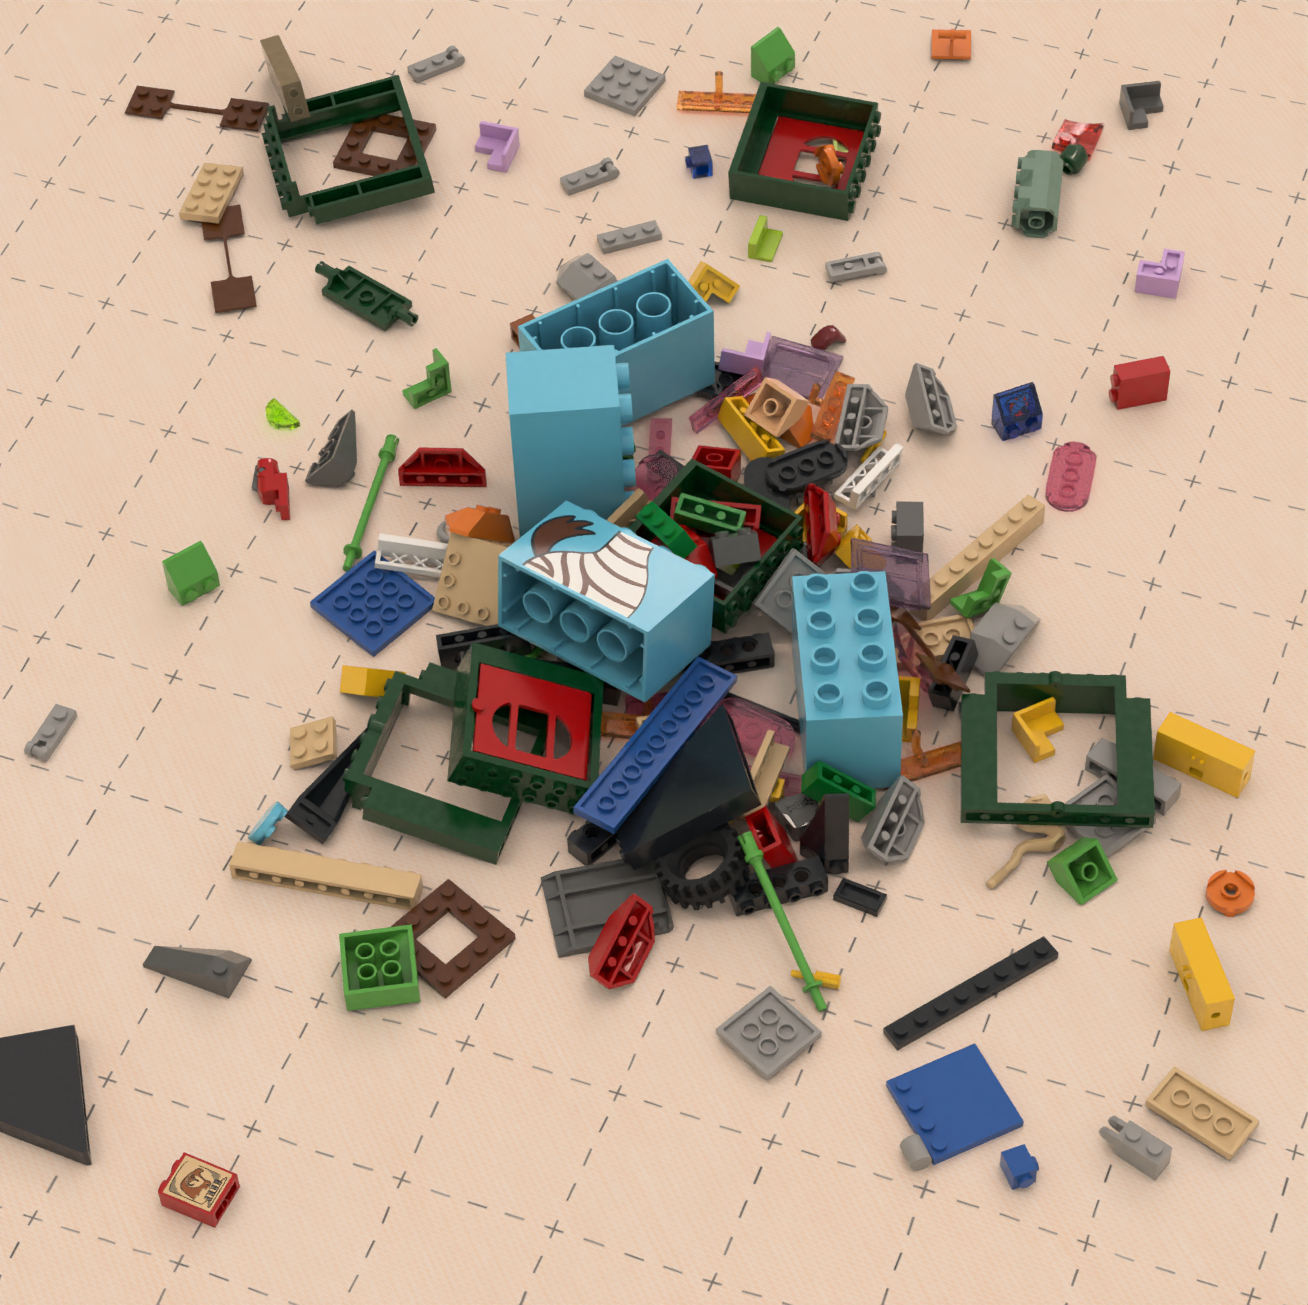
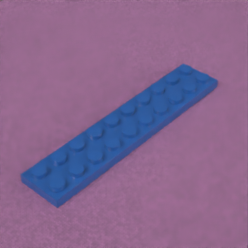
(655, 745)

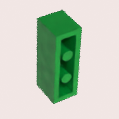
(708, 515)
(666, 530)
(825, 779)

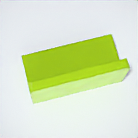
(763, 241)

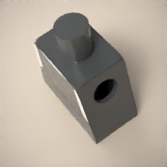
(795, 813)

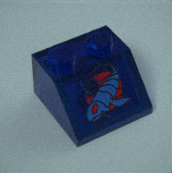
(1016, 412)

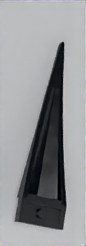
(324, 801)

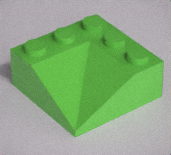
(379, 967)

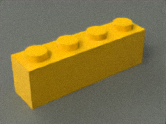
(750, 436)

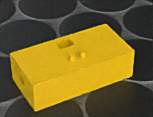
(1203, 754)
(1201, 974)

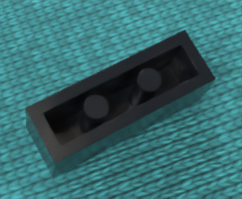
(961, 656)

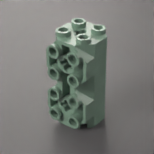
(1037, 193)

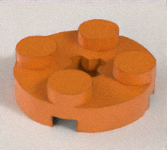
(828, 166)
(1230, 904)

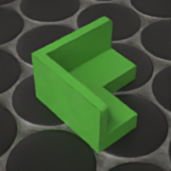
(435, 385)
(988, 592)

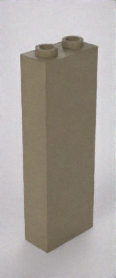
(285, 78)

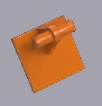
(951, 44)

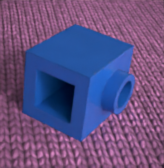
(1019, 1167)

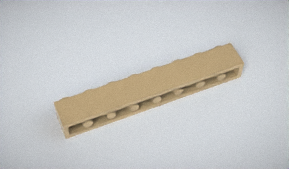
(973, 560)
(326, 875)

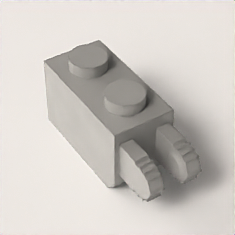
(1137, 1147)

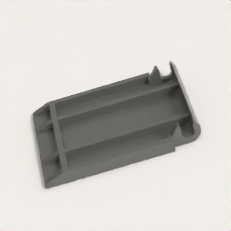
(587, 895)

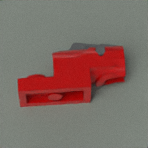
(272, 486)

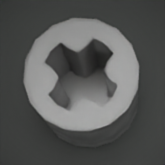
(915, 1152)

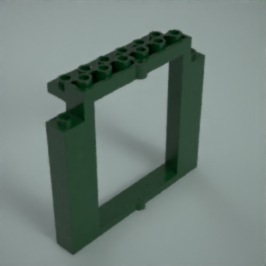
(337, 110)
(1073, 695)
(418, 813)

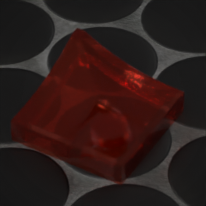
(1078, 133)

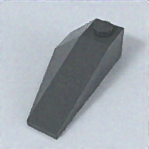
(337, 456)
(205, 968)

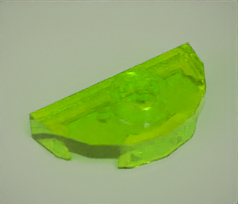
(279, 416)

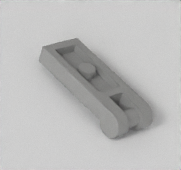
(436, 64)
(589, 177)
(856, 266)
(51, 732)

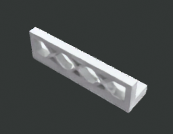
(870, 480)
(412, 549)

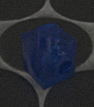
(699, 161)

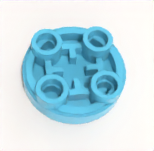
(265, 825)

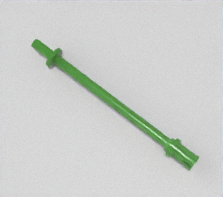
(386, 454)
(754, 857)

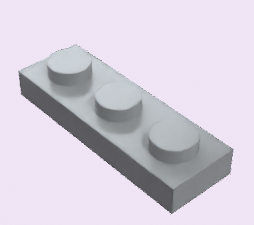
(629, 237)

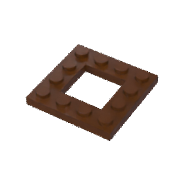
(351, 152)
(490, 940)

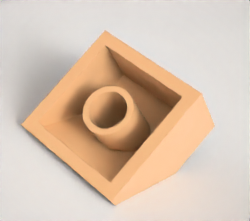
(776, 407)

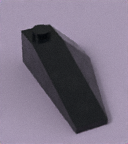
(829, 834)

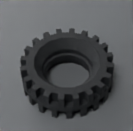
(712, 887)

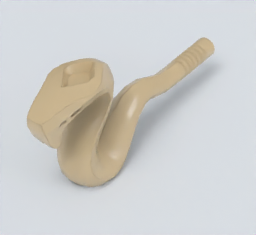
(1051, 843)

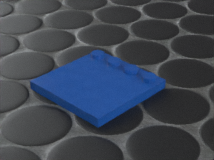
(373, 604)
(954, 1103)

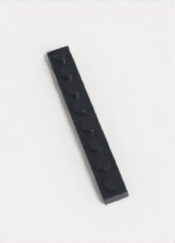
(970, 993)

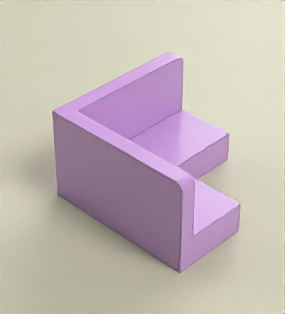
(500, 143)
(1161, 278)
(742, 362)

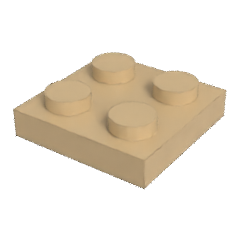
(313, 743)

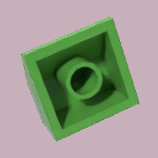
(772, 57)
(190, 573)
(1082, 869)

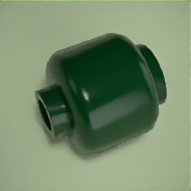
(1074, 158)

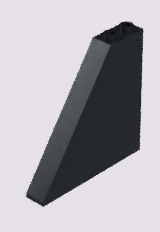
(694, 795)
(45, 1092)

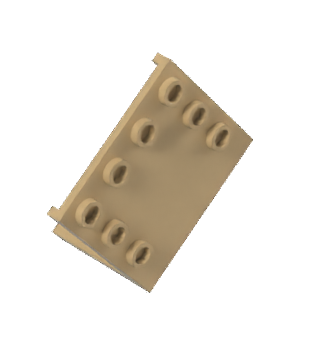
(470, 580)

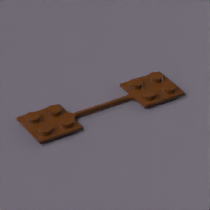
(237, 115)
(232, 292)
(939, 671)

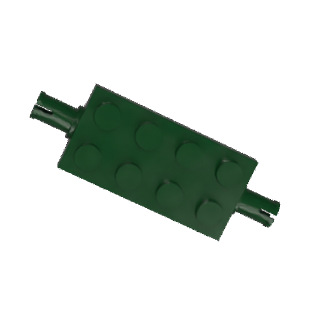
(365, 296)

